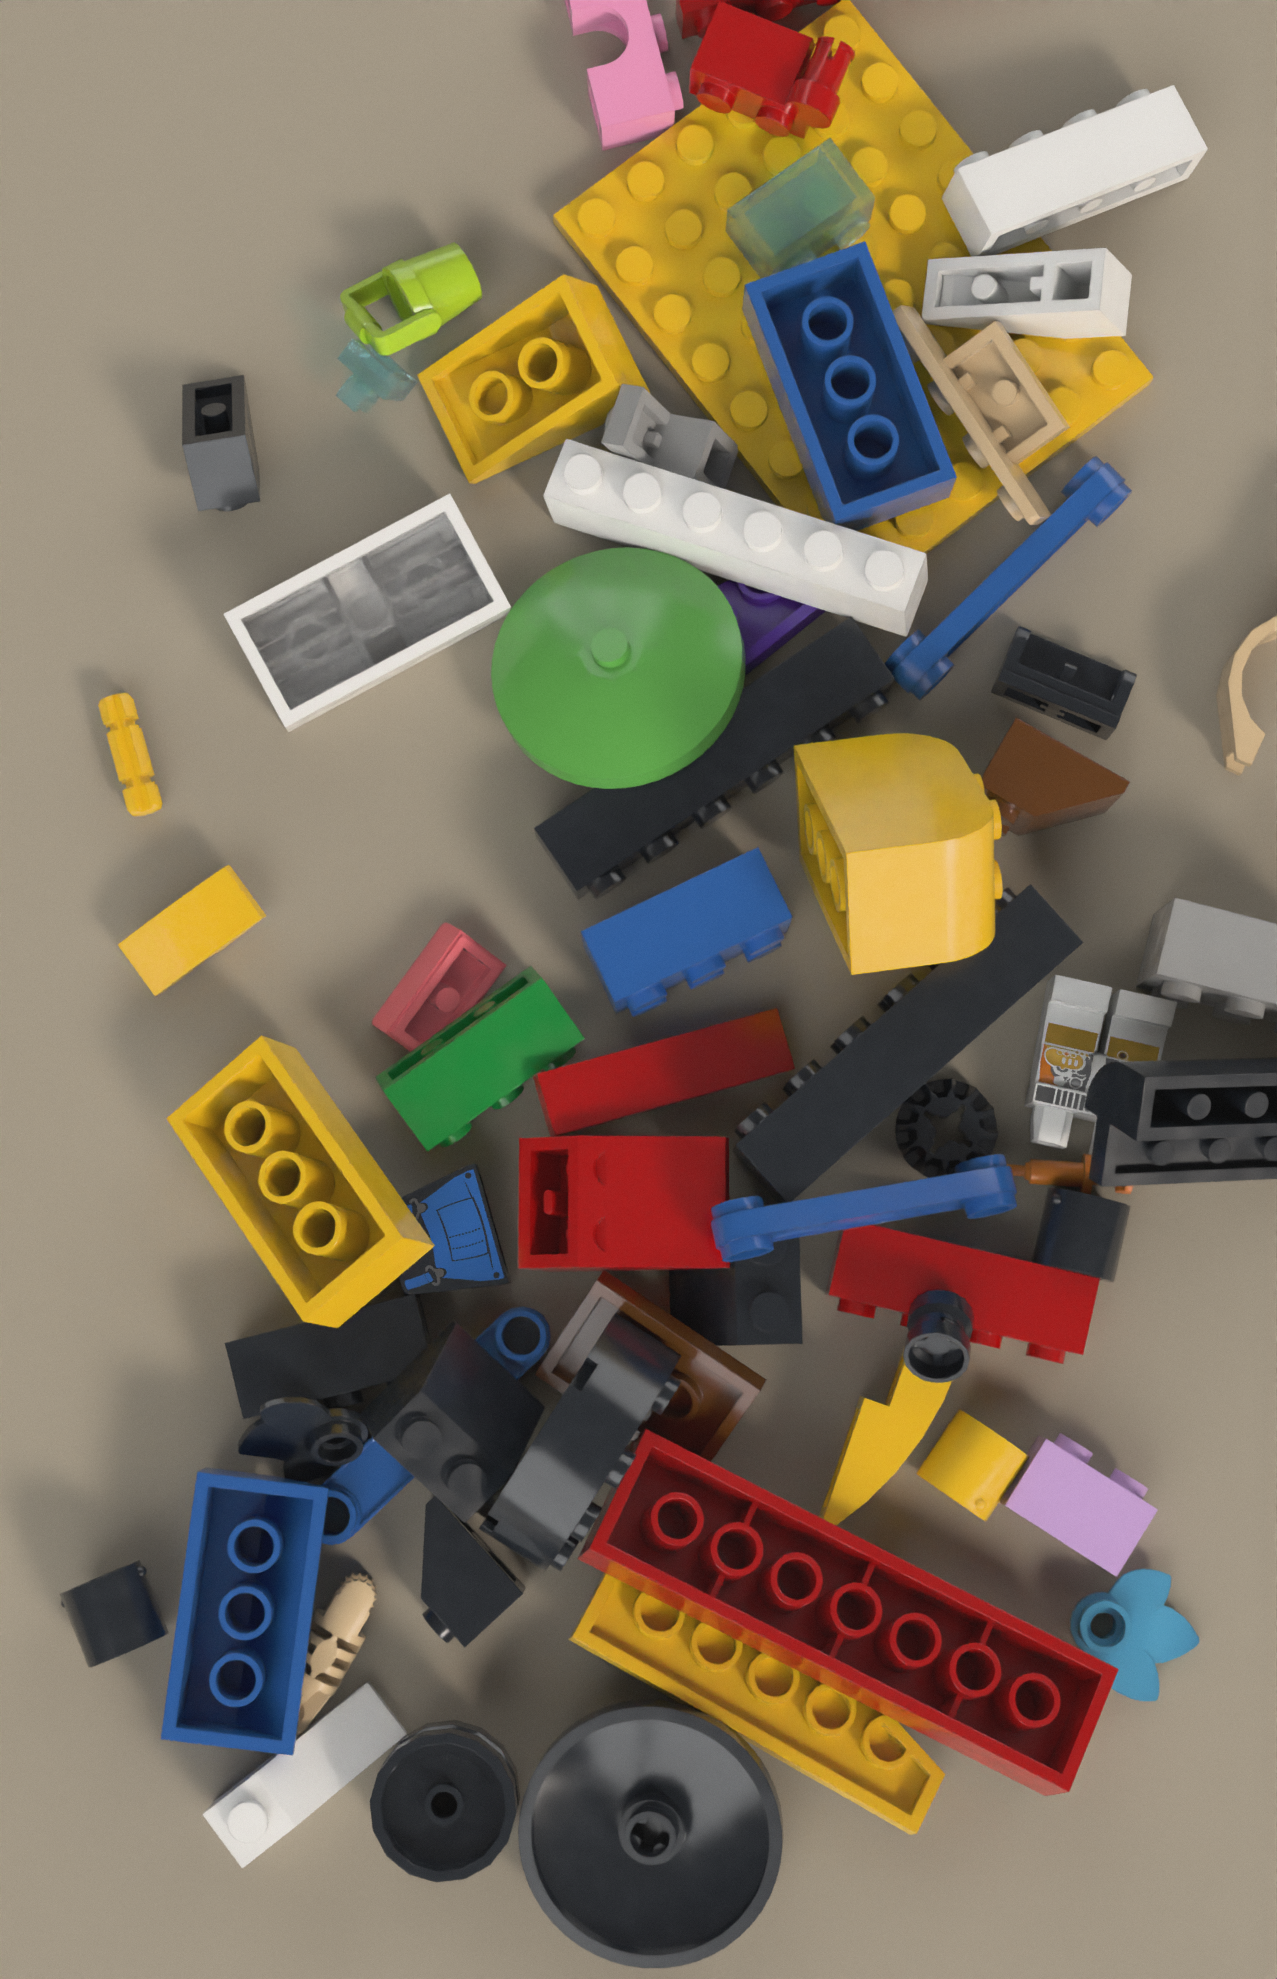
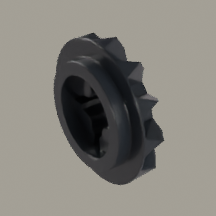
(942, 1098)

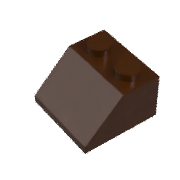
(1046, 782)

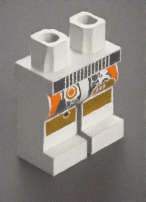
(1068, 1046)

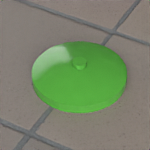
(618, 668)

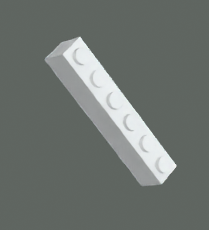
(737, 537)

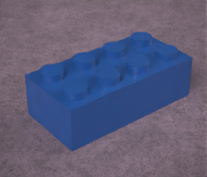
(848, 389)

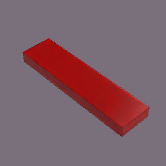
(663, 1072)

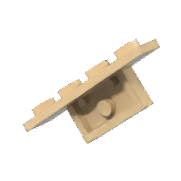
(996, 402)

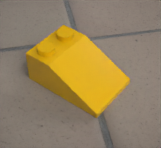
(531, 378)

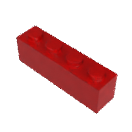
(1007, 1295)

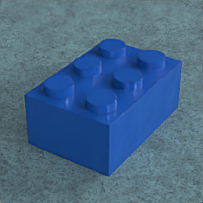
(688, 933)

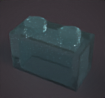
(801, 212)

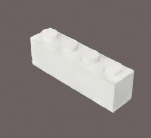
(1073, 171)

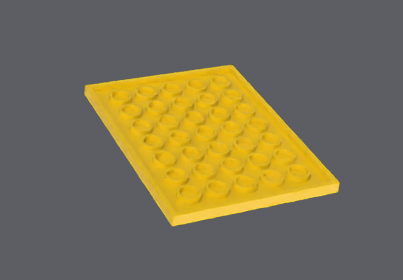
(665, 258)

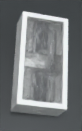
(368, 612)

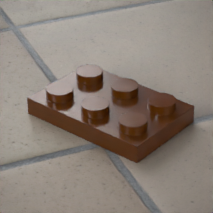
(713, 1384)

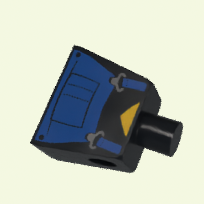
(465, 1238)

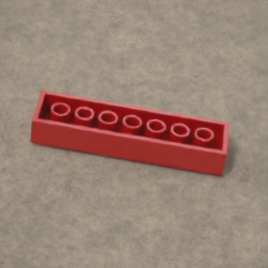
(850, 1615)

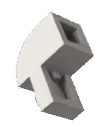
(676, 443)

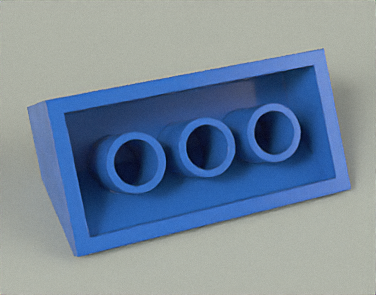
(245, 1611)

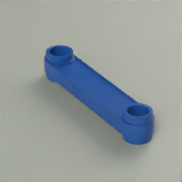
(1091, 495)
(748, 1228)
(377, 1476)

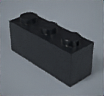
(327, 1360)

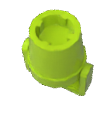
(424, 293)

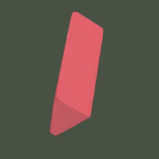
(438, 987)

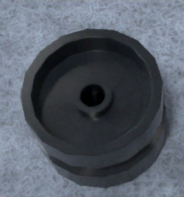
(445, 1840)

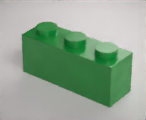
(480, 1060)

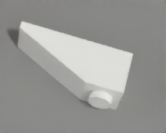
(1031, 293)
(292, 1787)

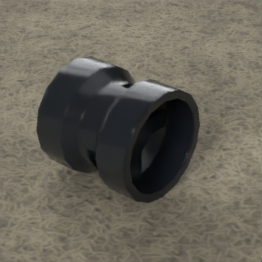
(938, 1336)

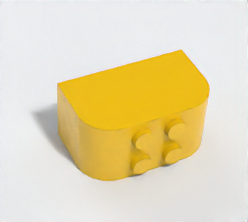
(898, 849)

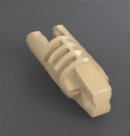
(334, 1643)

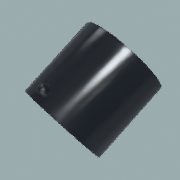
(1081, 1233)
(114, 1613)

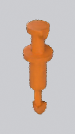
(1061, 1174)

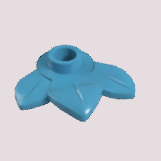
(1141, 1631)

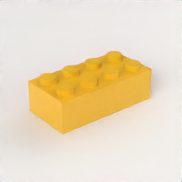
(299, 1183)

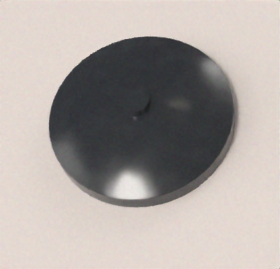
(651, 1834)

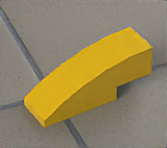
(881, 1441)

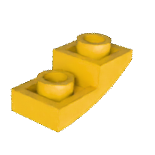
(192, 930)

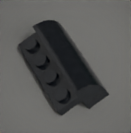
(1184, 1121)

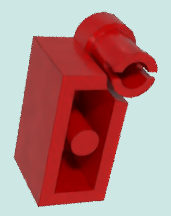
(768, 72)

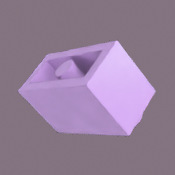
(1079, 1504)

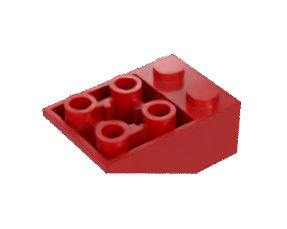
(620, 1202)

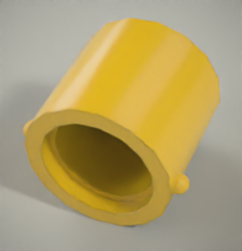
(972, 1464)

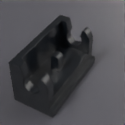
(1063, 684)

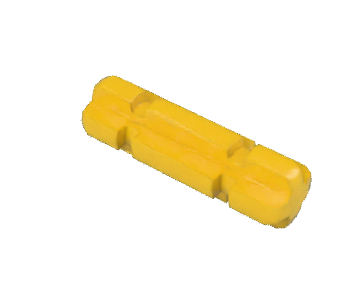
(130, 754)

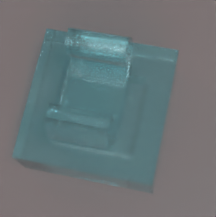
(372, 377)

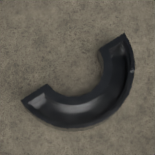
(583, 1445)

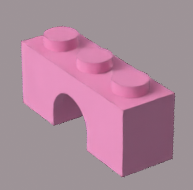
(632, 94)

